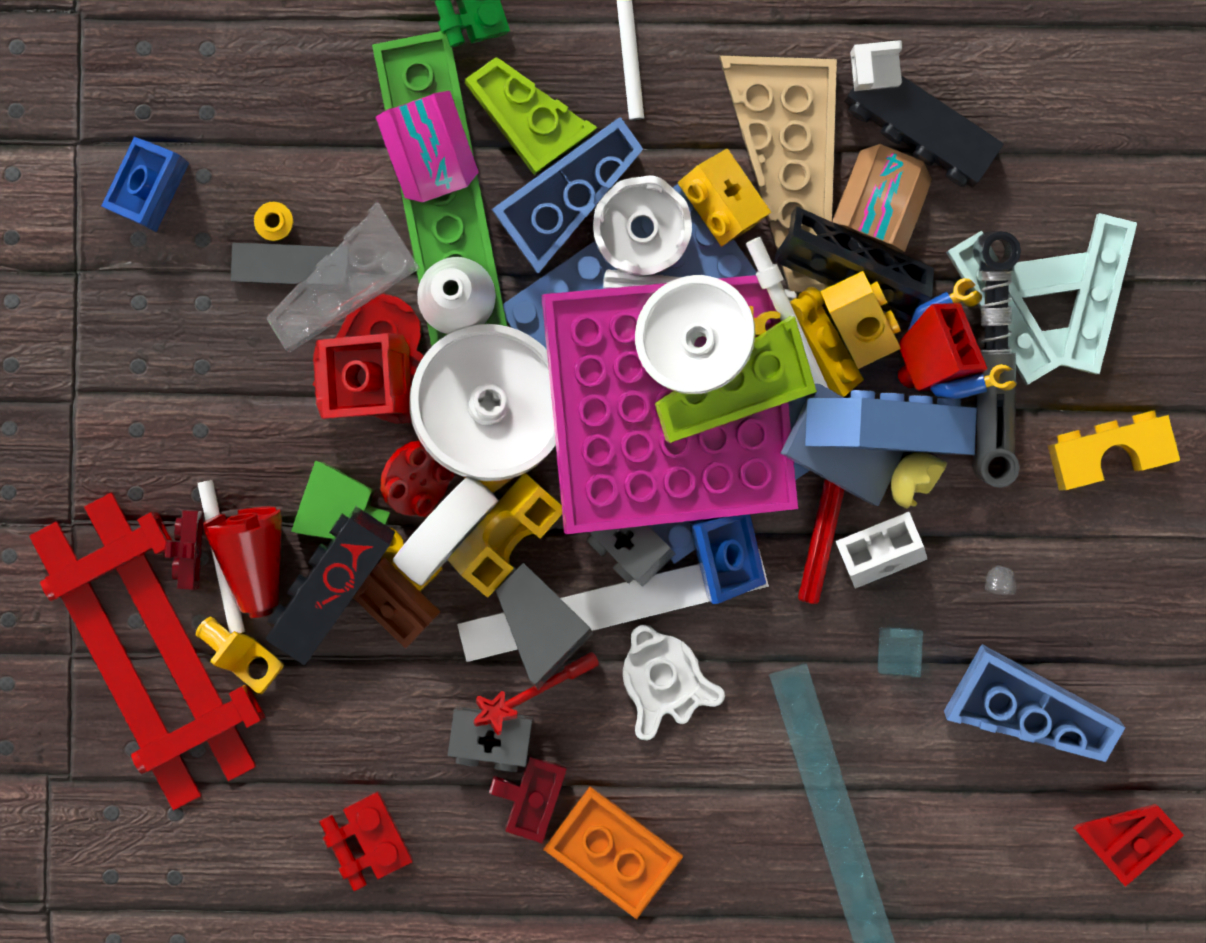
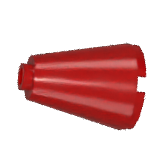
(249, 556)

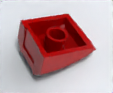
(362, 376)

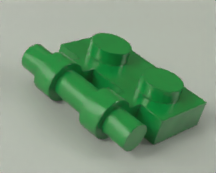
(479, 17)

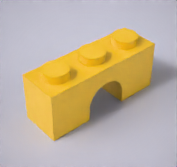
(1147, 442)
(487, 549)

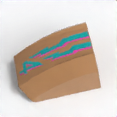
(884, 196)

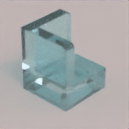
(900, 651)

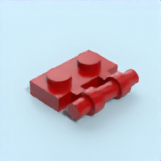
(377, 836)

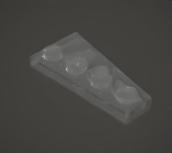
(352, 275)

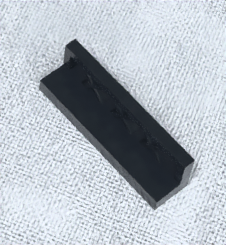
(829, 263)

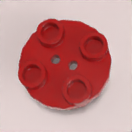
(406, 493)

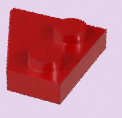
(1130, 839)

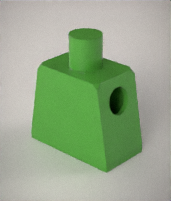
(330, 495)

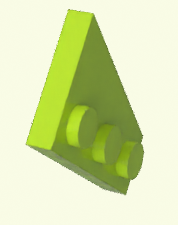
(527, 117)

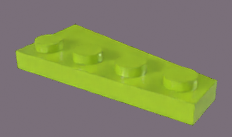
(772, 376)

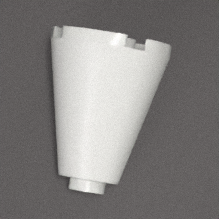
(471, 303)

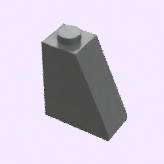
(540, 623)

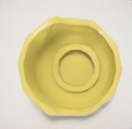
(915, 474)

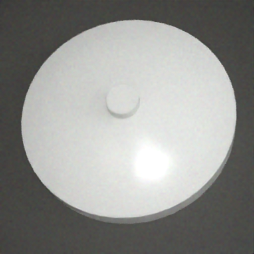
(484, 402)

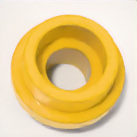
(284, 227)

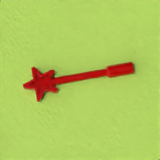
(497, 710)

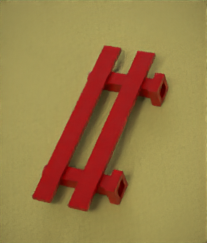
(126, 553)

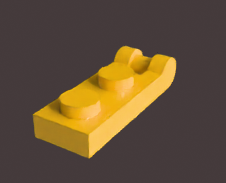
(827, 347)

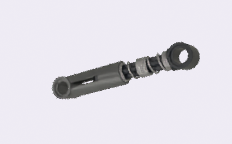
(996, 407)

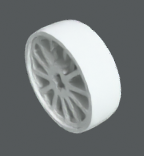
(445, 530)

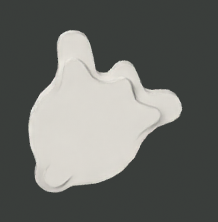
(663, 680)

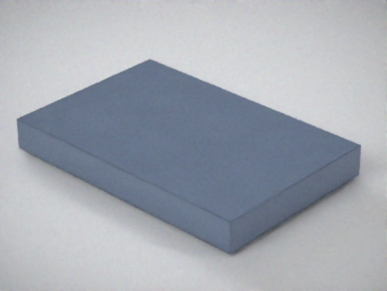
(857, 471)

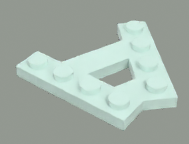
(1094, 274)

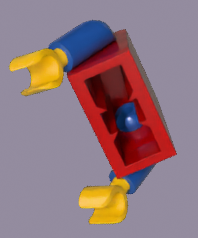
(943, 350)

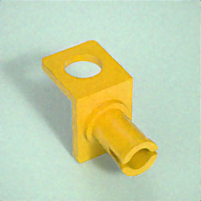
(236, 652)

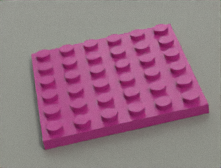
(610, 437)

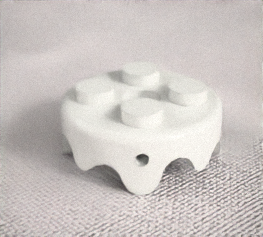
(646, 198)

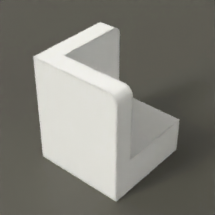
(876, 65)

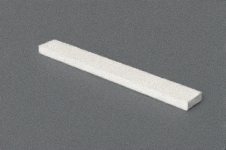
(598, 608)

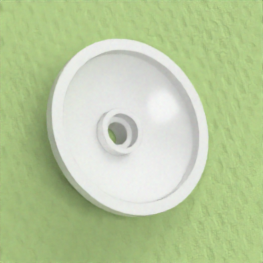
(680, 315)

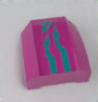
(428, 147)

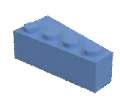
(559, 199)
(891, 423)
(1020, 703)

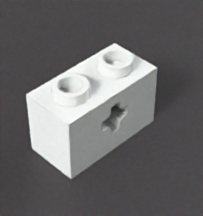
(882, 550)

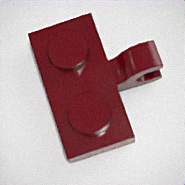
(188, 551)
(532, 799)

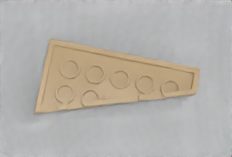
(789, 137)

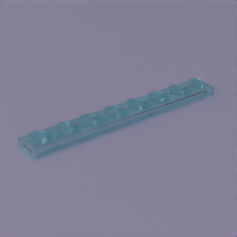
(830, 805)

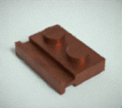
(395, 603)

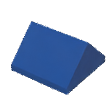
(145, 183)
(727, 556)

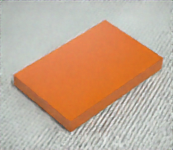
(613, 852)

